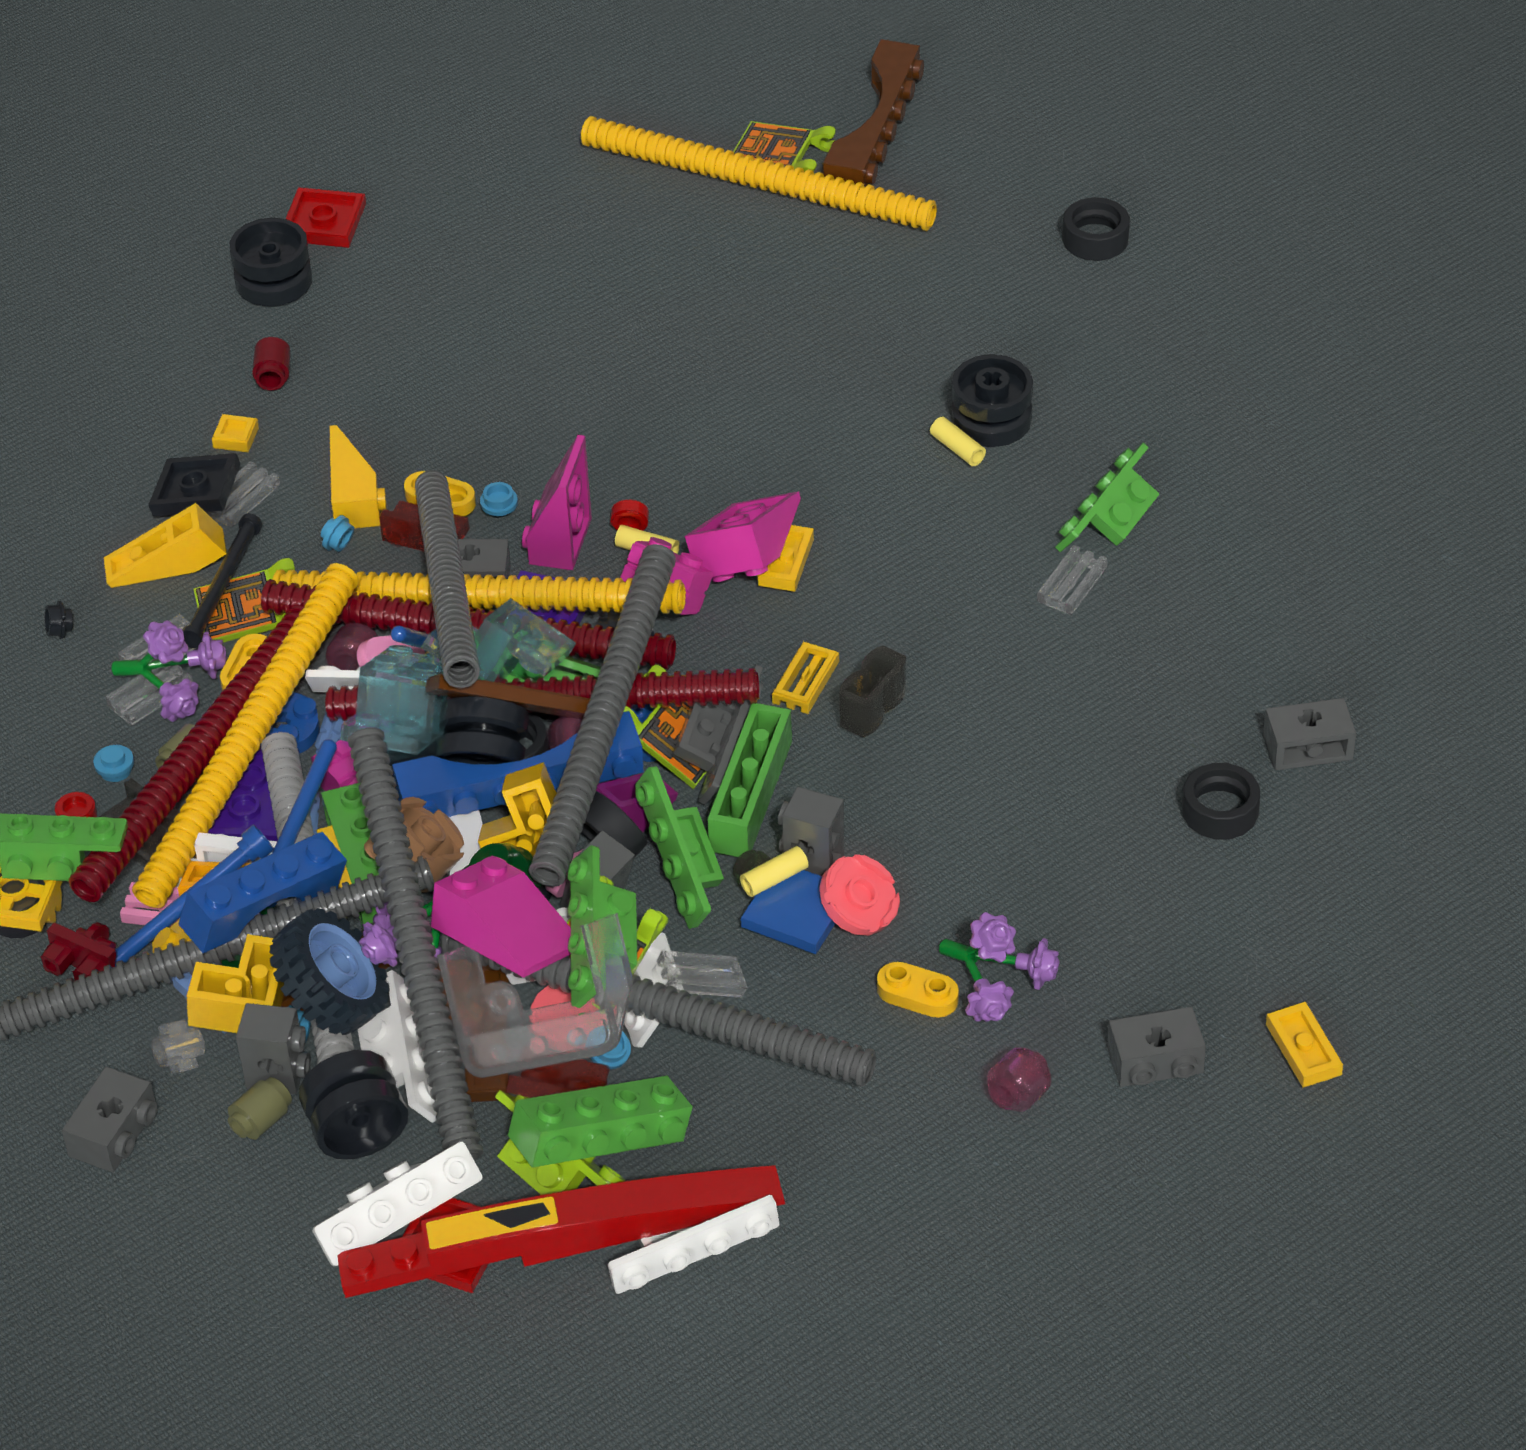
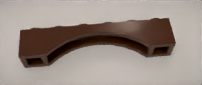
(893, 78)

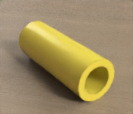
(957, 441)
(627, 536)
(774, 871)

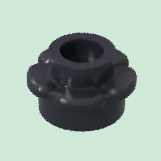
(58, 620)

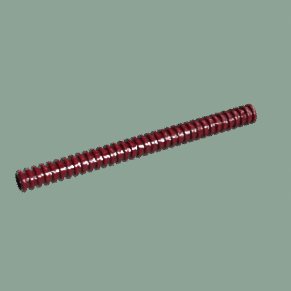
(421, 617)
(645, 690)
(178, 771)

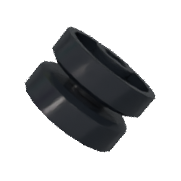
(271, 261)
(992, 399)
(482, 731)
(353, 1104)

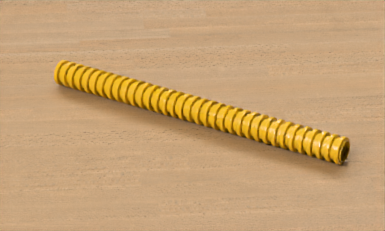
(758, 173)
(495, 592)
(245, 736)

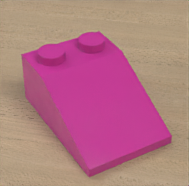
(562, 513)
(744, 536)
(500, 916)

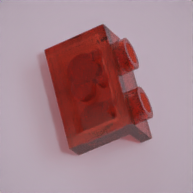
(404, 527)
(558, 1078)

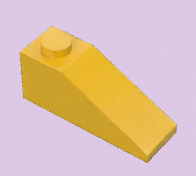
(353, 484)
(168, 550)

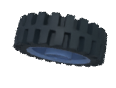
(328, 972)

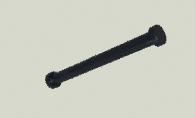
(249, 526)

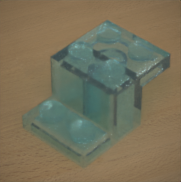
(512, 637)
(395, 700)

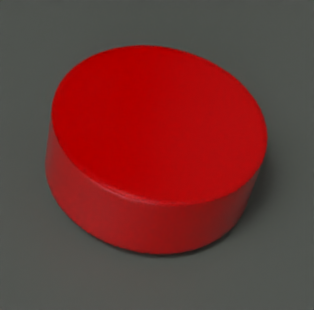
(629, 513)
(76, 804)

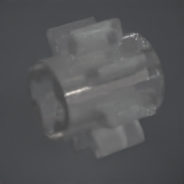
(178, 1046)

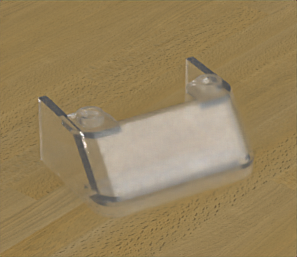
(504, 1039)

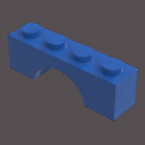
(226, 905)

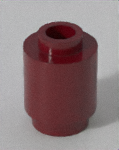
(271, 363)

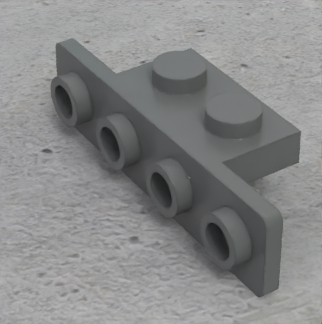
(711, 738)

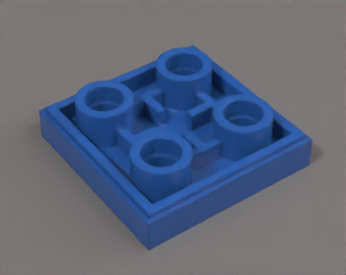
(791, 913)

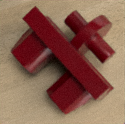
(81, 949)

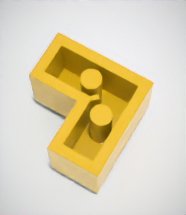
(529, 800)
(220, 992)

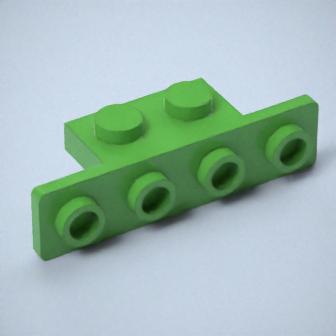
(1118, 504)
(54, 845)
(682, 845)
(589, 902)

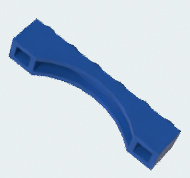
(466, 787)

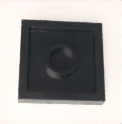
(194, 480)

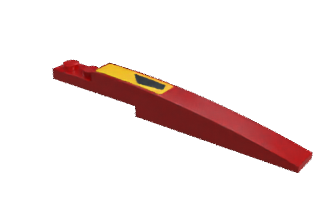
(555, 1225)

